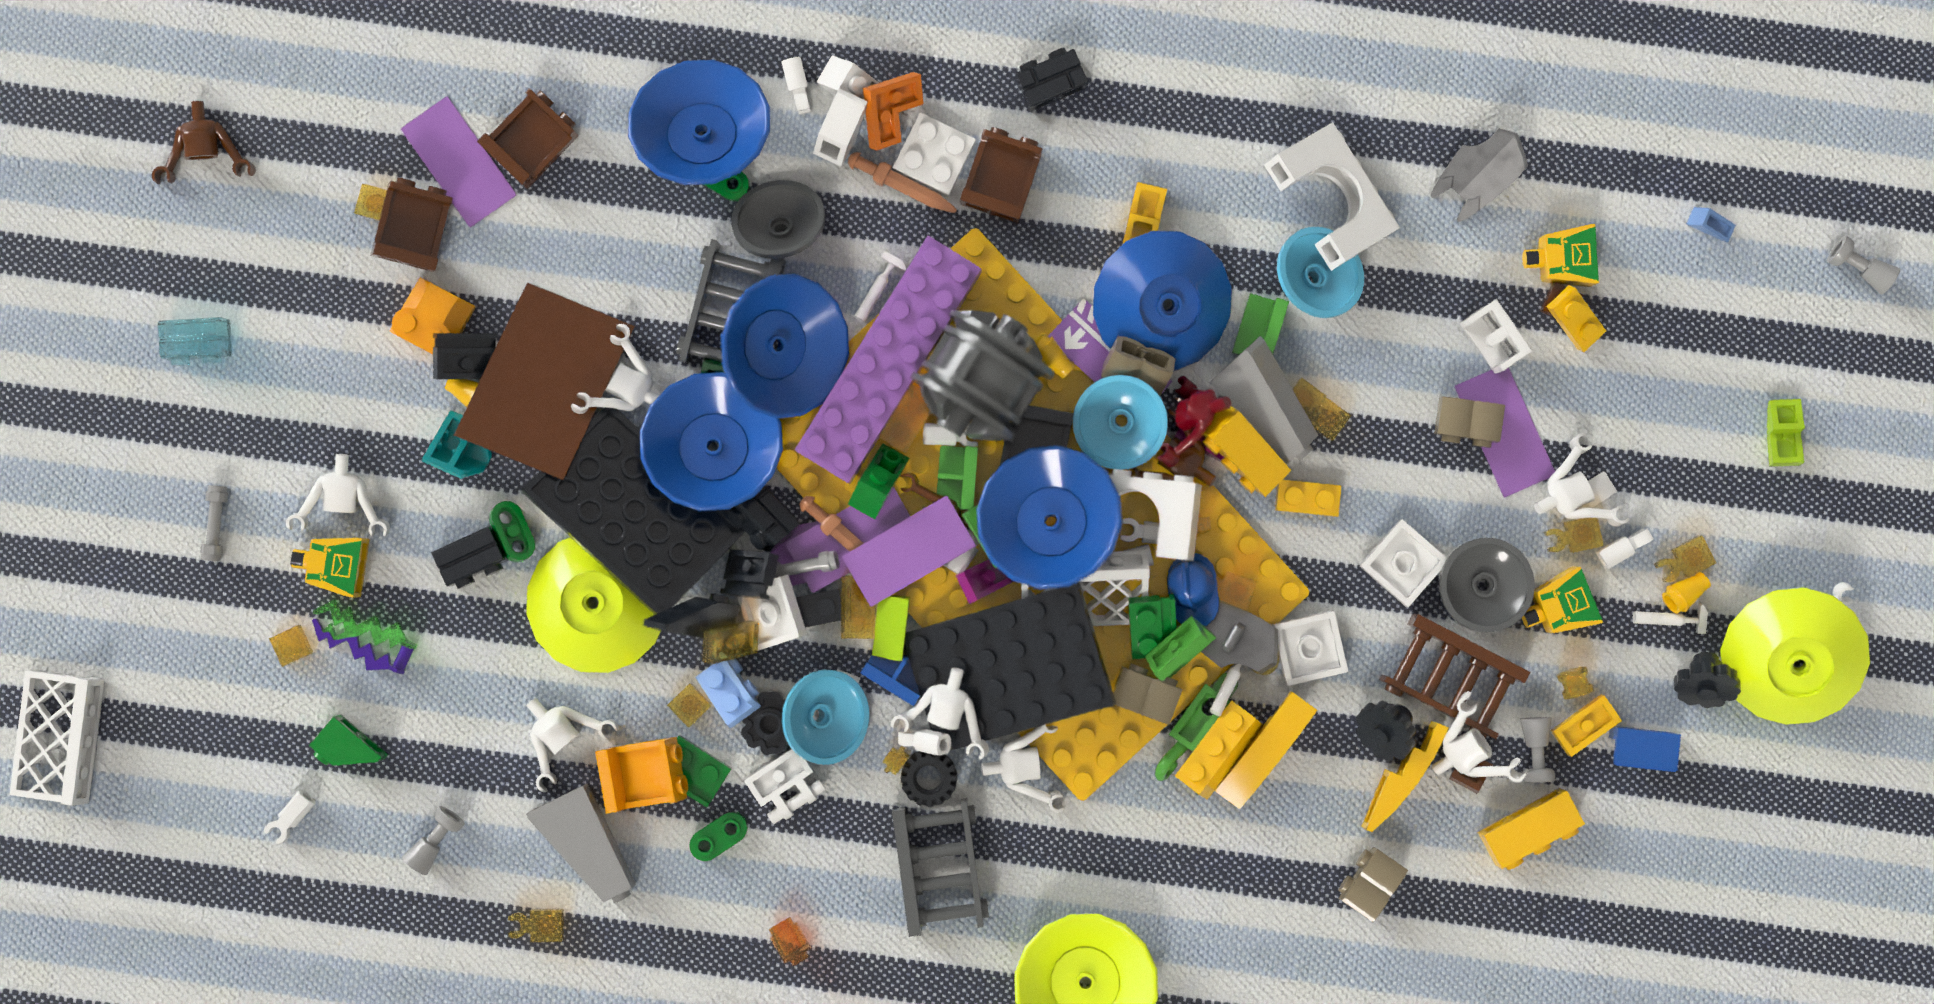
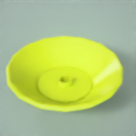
(1792, 627)
(572, 630)
(1091, 948)

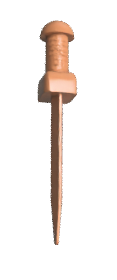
(884, 174)
(830, 524)

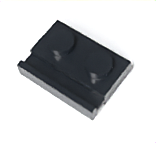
(462, 354)
(749, 573)

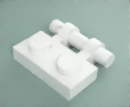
(778, 777)

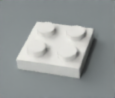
(934, 154)
(1404, 563)
(777, 617)
(1310, 648)

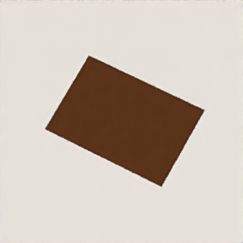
(534, 376)

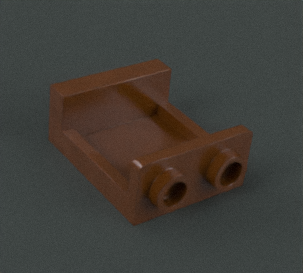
(530, 138)
(1001, 175)
(411, 224)

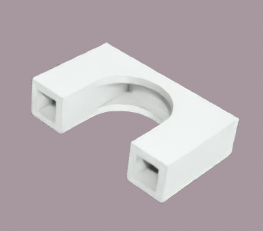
(1329, 156)
(1177, 507)

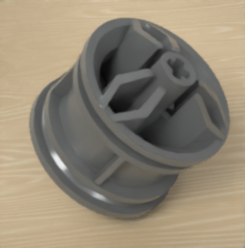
(982, 375)

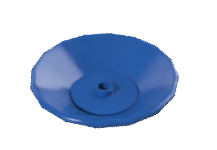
(692, 100)
(1160, 268)
(809, 349)
(682, 427)
(1045, 485)

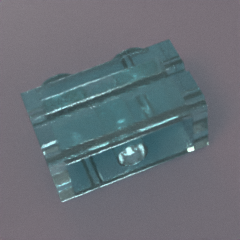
(195, 340)

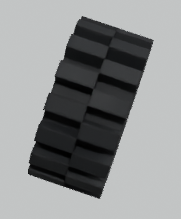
(915, 791)

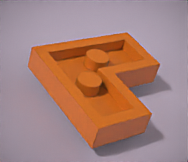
(885, 103)

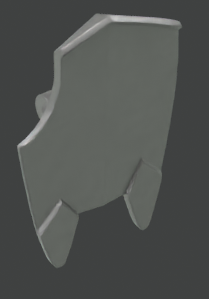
(1483, 171)
(1242, 640)

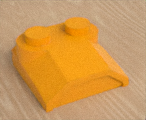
(429, 312)

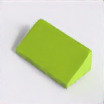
(891, 627)

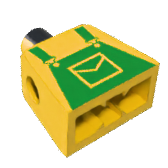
(1566, 257)
(334, 564)
(1563, 603)

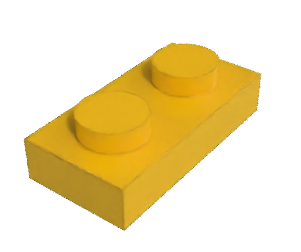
(1576, 318)
(1308, 498)
(1586, 725)

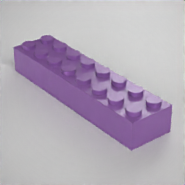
(886, 358)

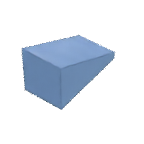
(1711, 223)

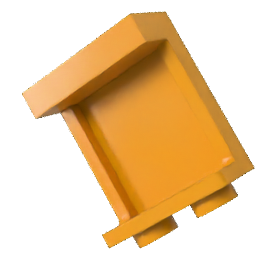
(641, 774)

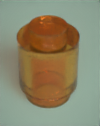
(789, 941)

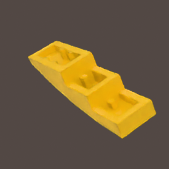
(1144, 210)
(1266, 750)
(1395, 787)

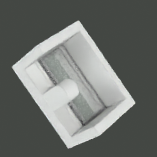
(1496, 336)

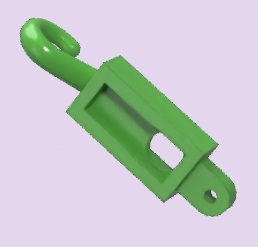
(1190, 729)

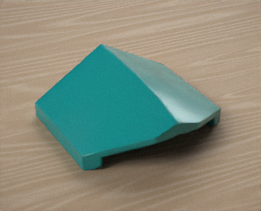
(456, 454)

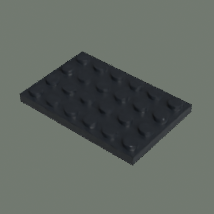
(626, 521)
(1019, 662)

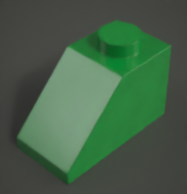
(345, 744)

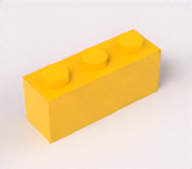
(1245, 452)
(1219, 750)
(1531, 829)

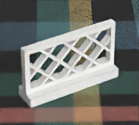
(1115, 570)
(79, 747)

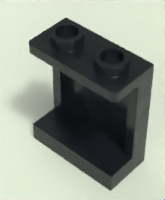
(1038, 429)

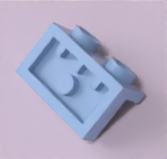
(729, 692)

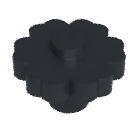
(1707, 682)
(765, 724)
(1386, 730)

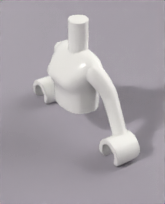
(627, 384)
(1574, 491)
(340, 495)
(946, 710)
(557, 733)
(1470, 749)
(1023, 764)

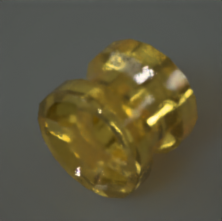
(1575, 682)

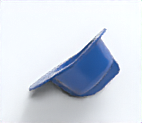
(1194, 589)

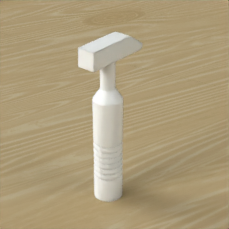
(878, 286)
(1673, 619)
(1226, 690)

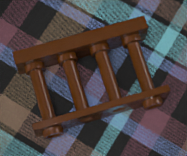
(1452, 645)

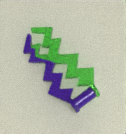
(353, 631)

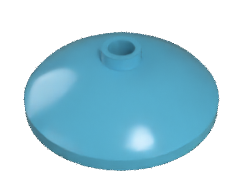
(1331, 291)
(1114, 444)
(840, 722)

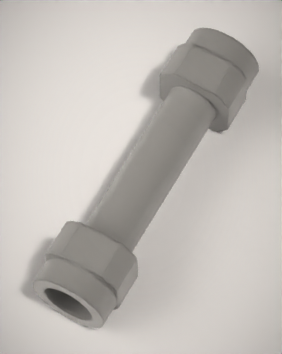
(212, 550)
(826, 561)

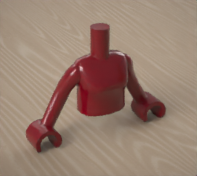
(1195, 413)

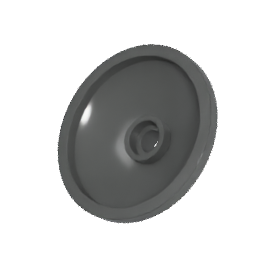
(778, 208)
(1507, 591)

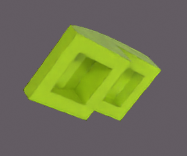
(1784, 432)

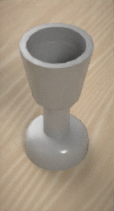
(1873, 271)
(1536, 735)
(423, 853)

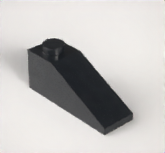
(695, 616)

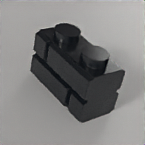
(1051, 79)
(764, 520)
(469, 557)

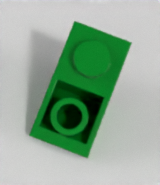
(878, 481)

